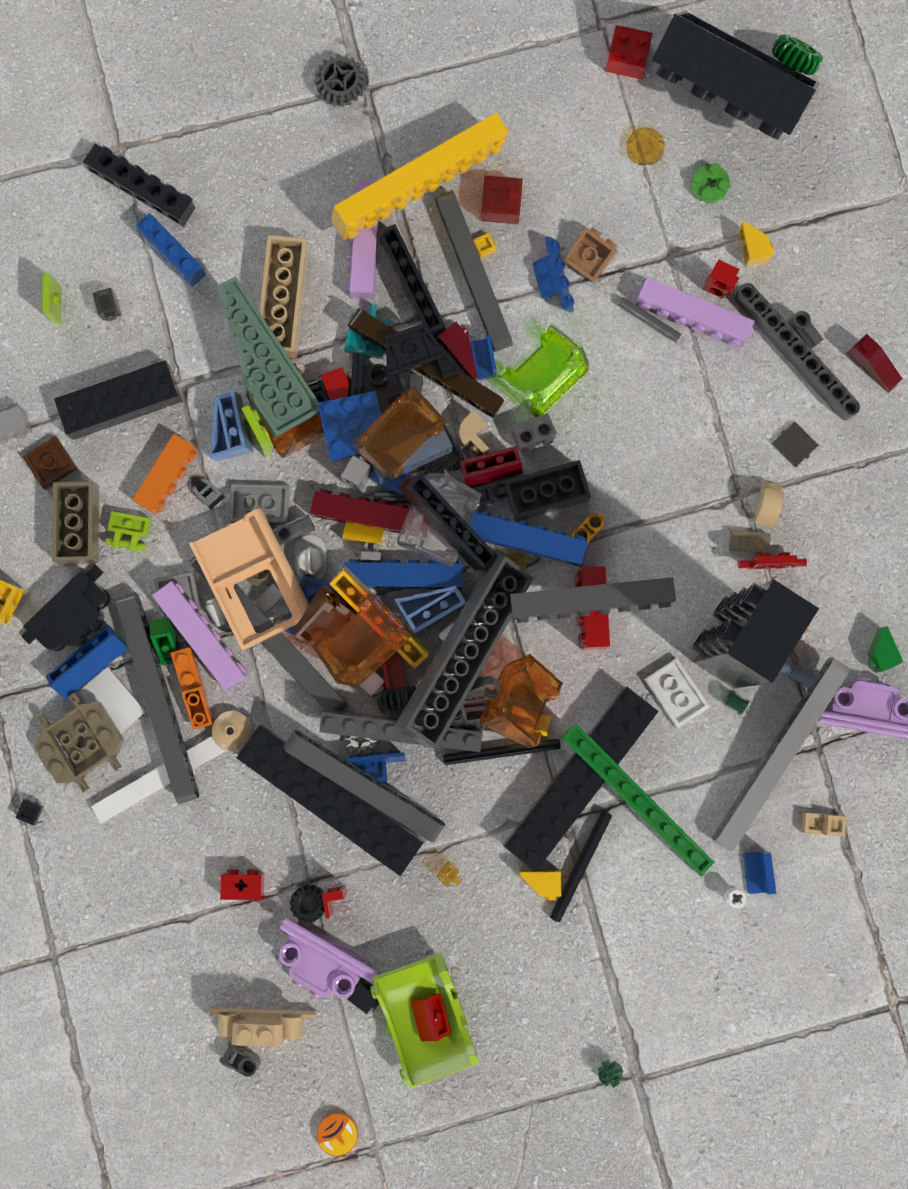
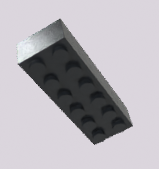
(118, 400)

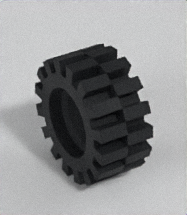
(298, 911)

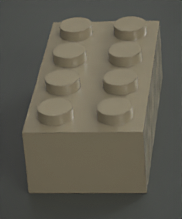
(75, 523)

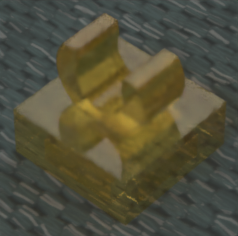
(449, 874)

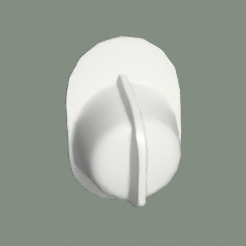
(310, 557)

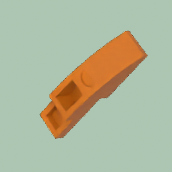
(192, 688)

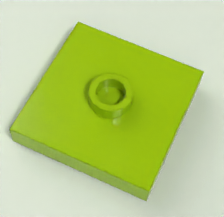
(51, 298)

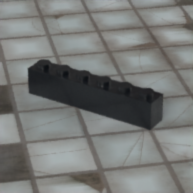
(411, 280)
(447, 521)

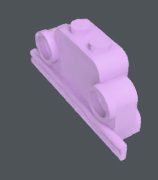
(869, 709)
(321, 962)

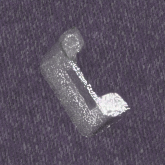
(421, 537)

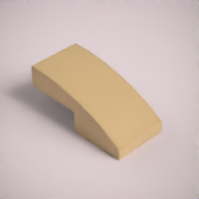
(823, 824)

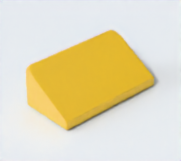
(363, 534)

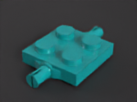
(358, 344)

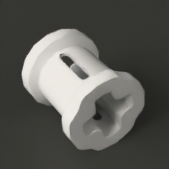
(740, 896)

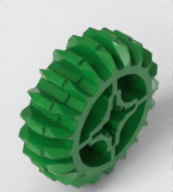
(797, 54)

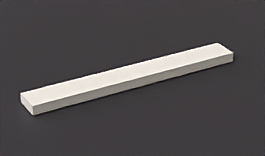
(153, 781)

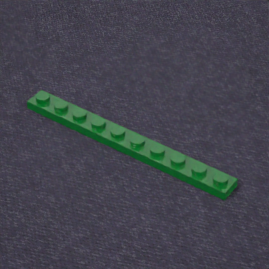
(637, 799)

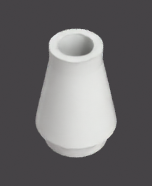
(215, 612)

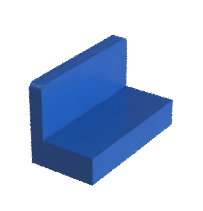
(484, 358)
(759, 872)

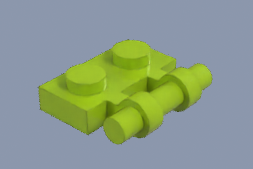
(129, 525)

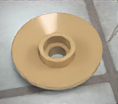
(241, 726)

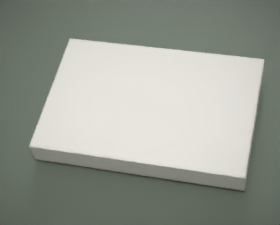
(676, 692)
(115, 697)

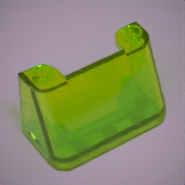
(547, 372)

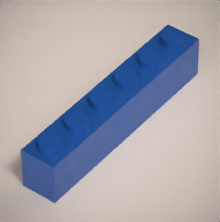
(529, 539)
(407, 575)

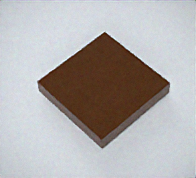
(50, 462)

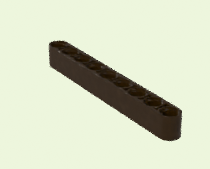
(460, 385)

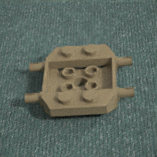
(101, 746)

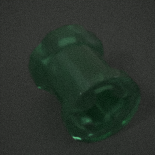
(736, 702)

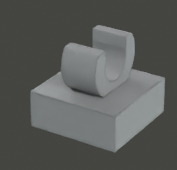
(371, 555)

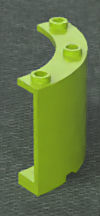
(428, 1059)

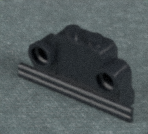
(370, 379)
(70, 613)

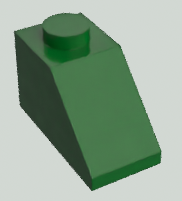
(164, 639)
(883, 651)

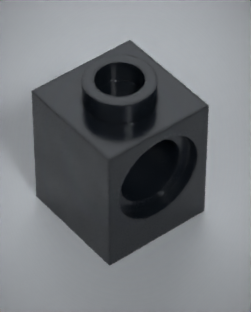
(363, 998)

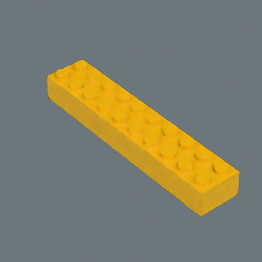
(419, 177)

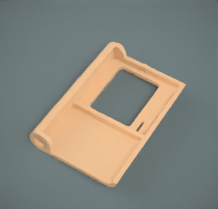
(238, 554)

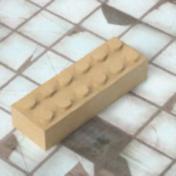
(284, 289)

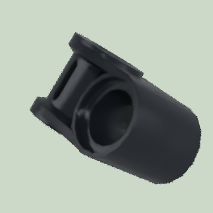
(318, 389)

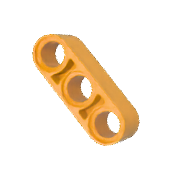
(587, 529)

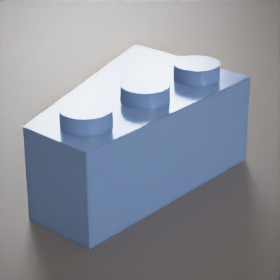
(230, 428)
(430, 608)

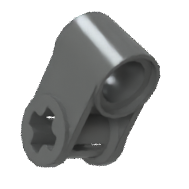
(238, 1059)

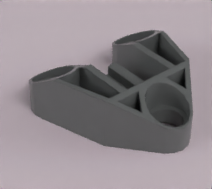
(475, 703)

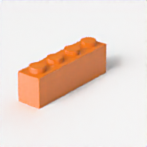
(164, 474)

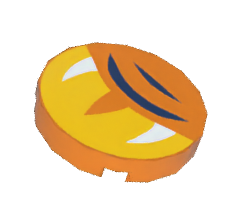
(337, 1134)

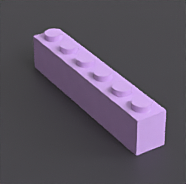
(363, 257)
(694, 312)
(199, 635)

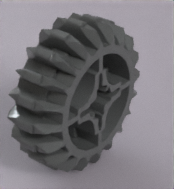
(333, 88)

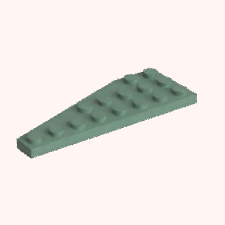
(270, 375)

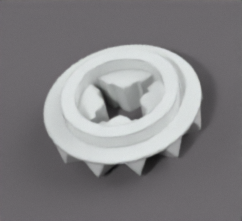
(365, 749)

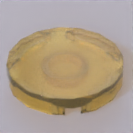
(645, 146)

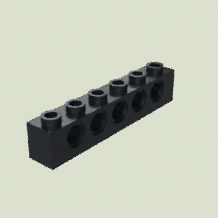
(100, 156)

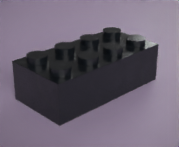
(547, 490)

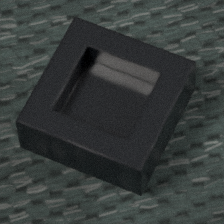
(29, 812)

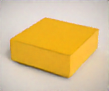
(485, 245)

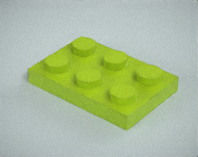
(258, 430)

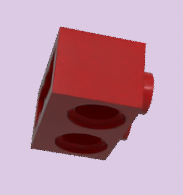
(722, 279)

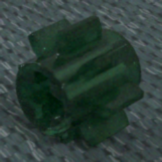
(610, 1073)

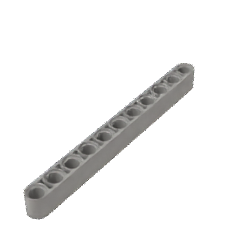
(780, 754)

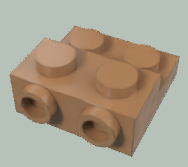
(591, 254)

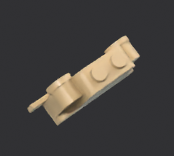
(260, 1026)

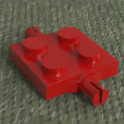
(766, 561)

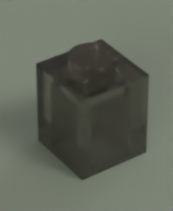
(107, 304)

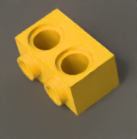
(9, 599)

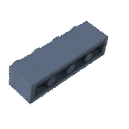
(430, 450)

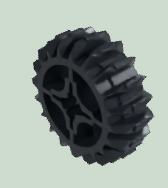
(395, 698)

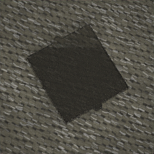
(795, 444)

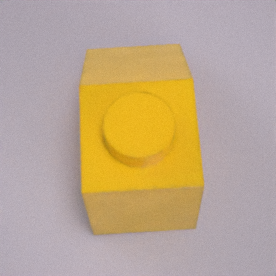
(755, 245)
(544, 882)

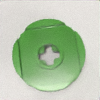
(706, 193)

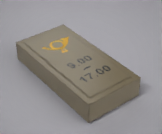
(749, 541)

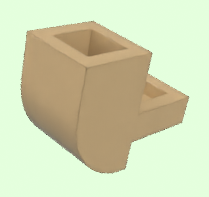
(469, 431)
(770, 504)

